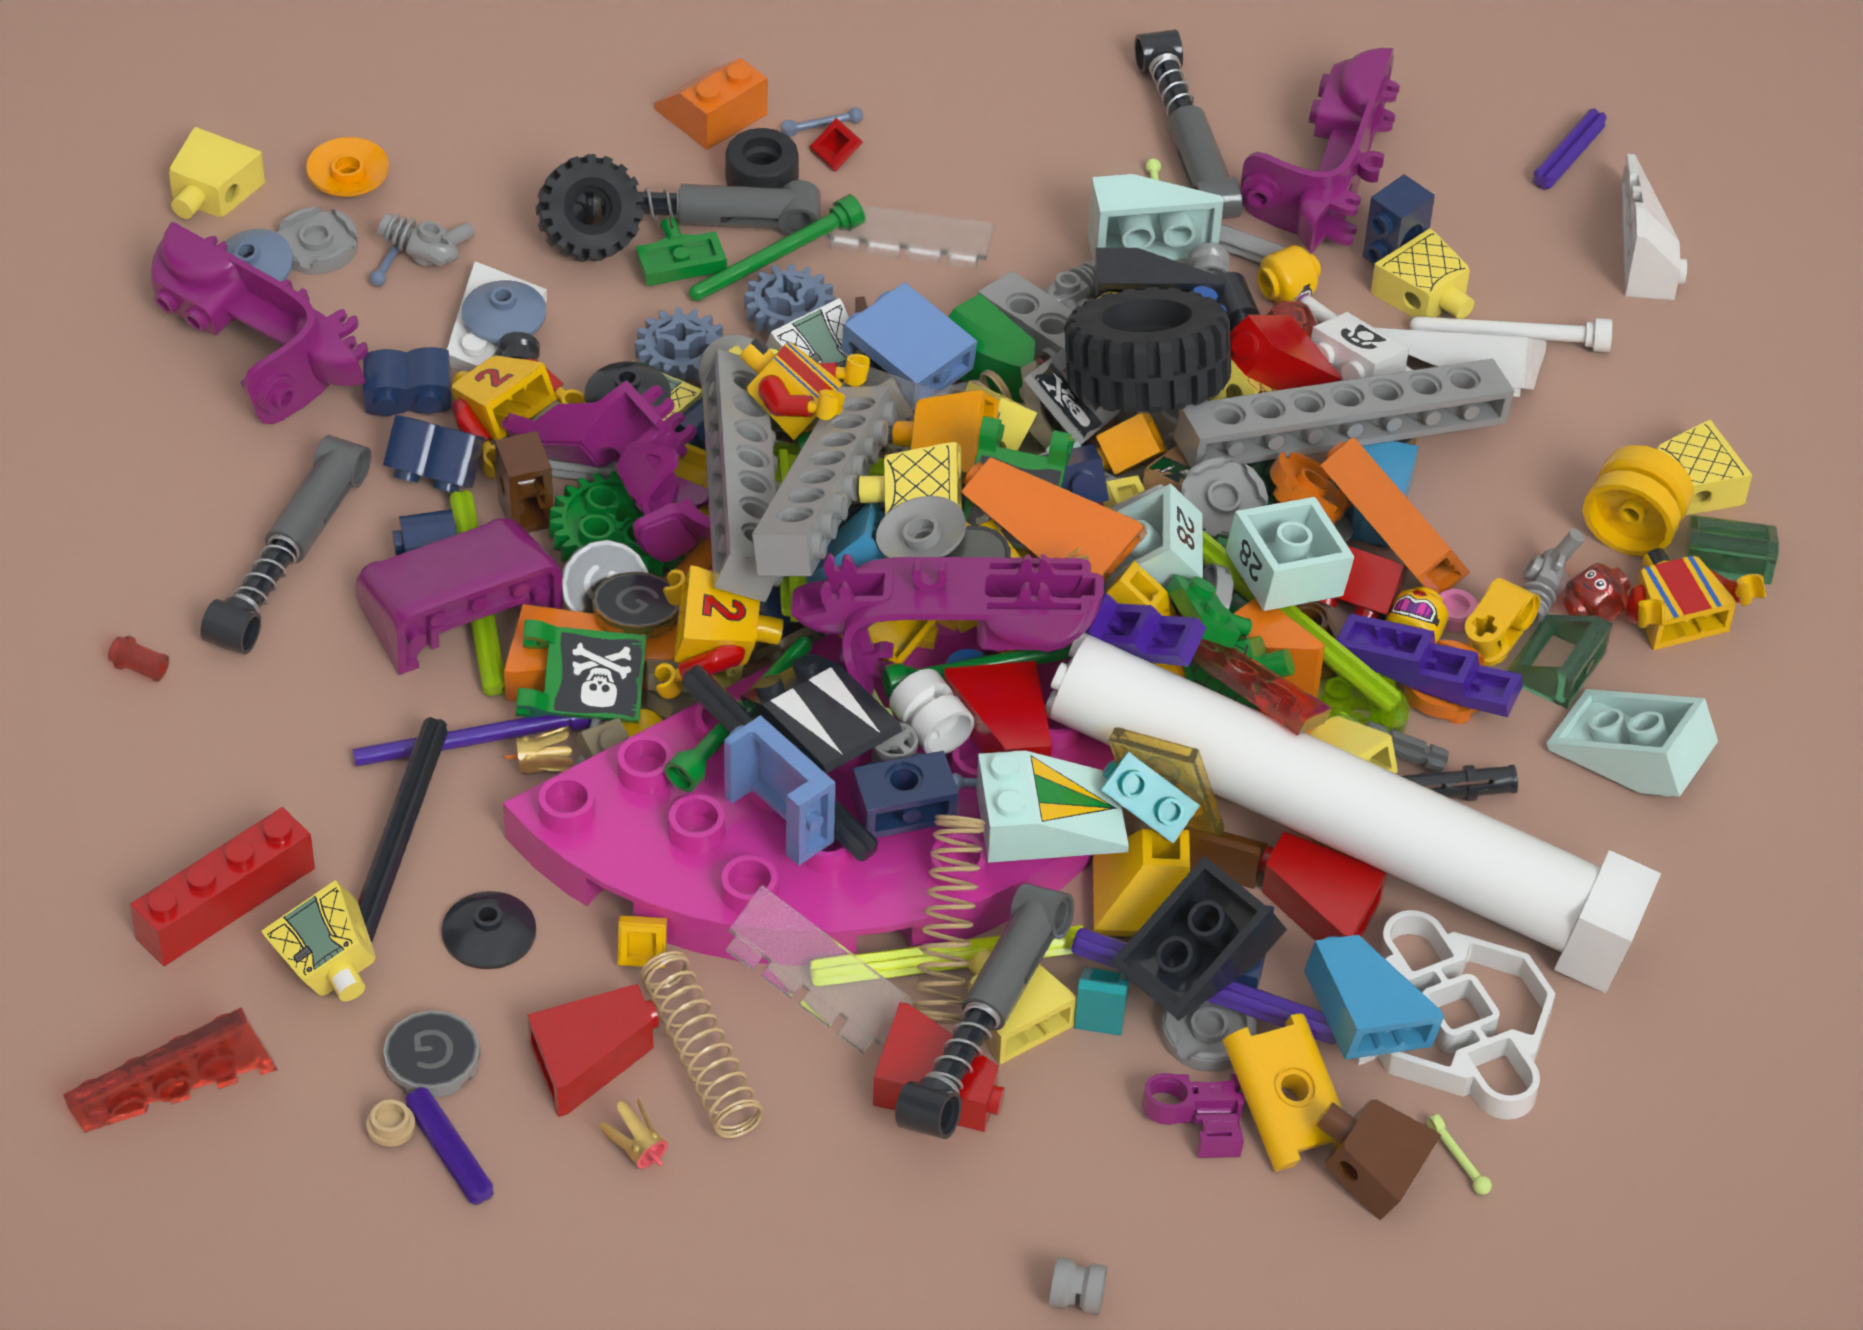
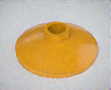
(347, 166)

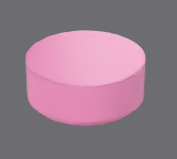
(1460, 606)

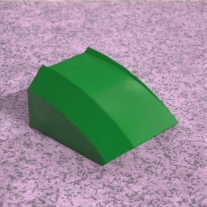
(1000, 343)

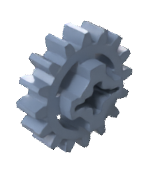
(784, 297)
(676, 343)

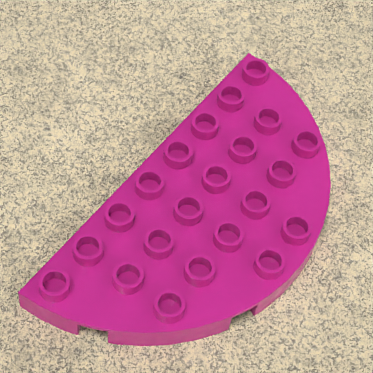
(703, 859)

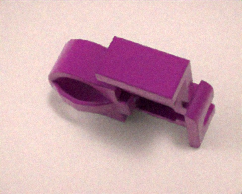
(1211, 1101)

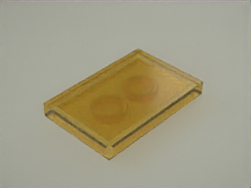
(1179, 766)

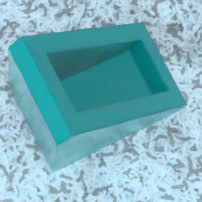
(1101, 1001)

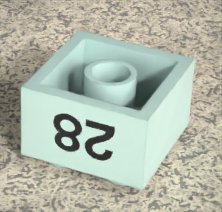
(1172, 539)
(1289, 553)

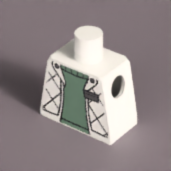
(816, 334)

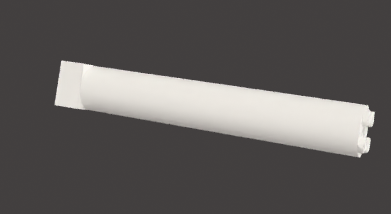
(1367, 810)

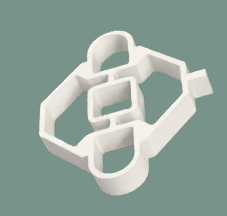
(1477, 1040)

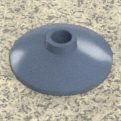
(264, 251)
(503, 309)

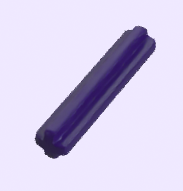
(1569, 149)
(449, 1146)

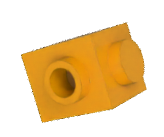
(1130, 444)

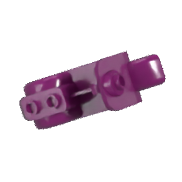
(1347, 115)
(217, 288)
(1014, 600)

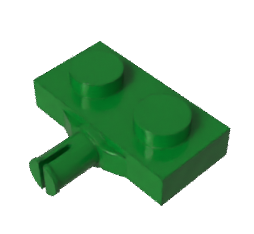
(680, 255)
(1199, 600)

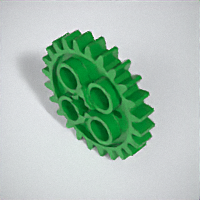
(598, 513)

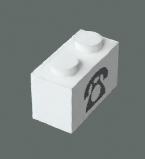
(1358, 348)

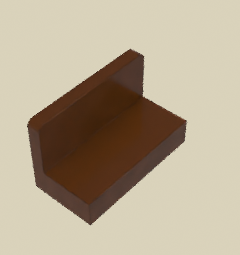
(1230, 852)

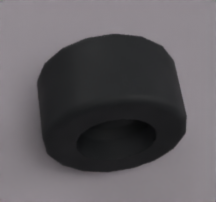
(761, 159)

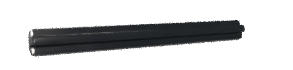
(733, 714)
(401, 822)

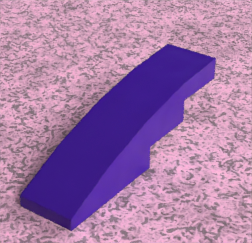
(1147, 633)
(1442, 671)

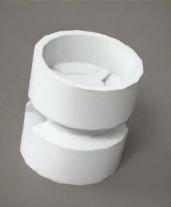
(932, 710)

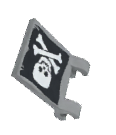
(1073, 414)

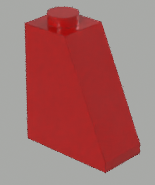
(1279, 353)
(1004, 705)
(1321, 887)
(590, 1042)
(910, 1054)

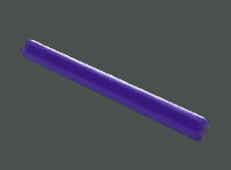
(1234, 996)

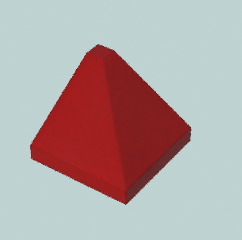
(836, 144)

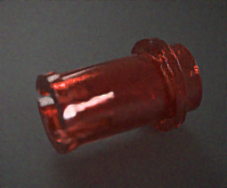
(129, 654)

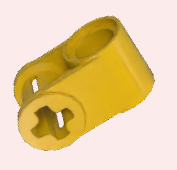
(1501, 619)

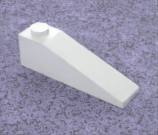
(1649, 240)
(1515, 356)

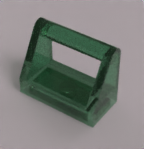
(1733, 546)
(1563, 683)

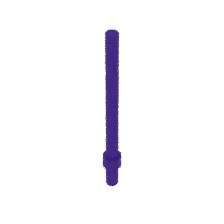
(470, 736)

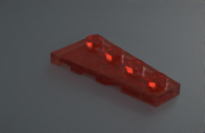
(1262, 687)
(170, 1072)

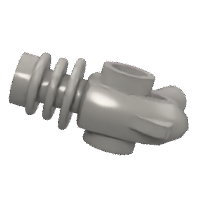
(426, 242)
(1073, 286)
(1547, 573)

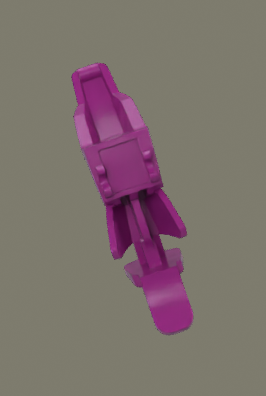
(648, 449)

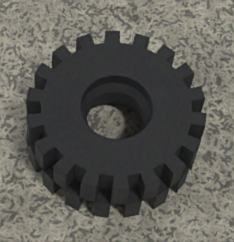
(620, 199)

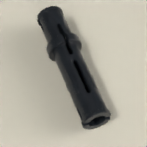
(1500, 779)

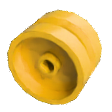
(1638, 500)

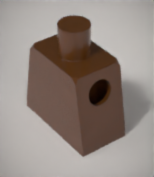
(1376, 1152)

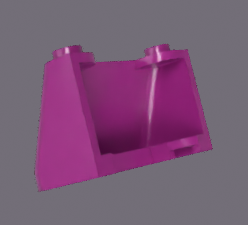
(453, 584)

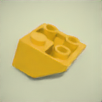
(1136, 882)

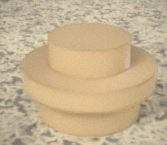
(390, 1123)

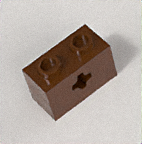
(524, 480)

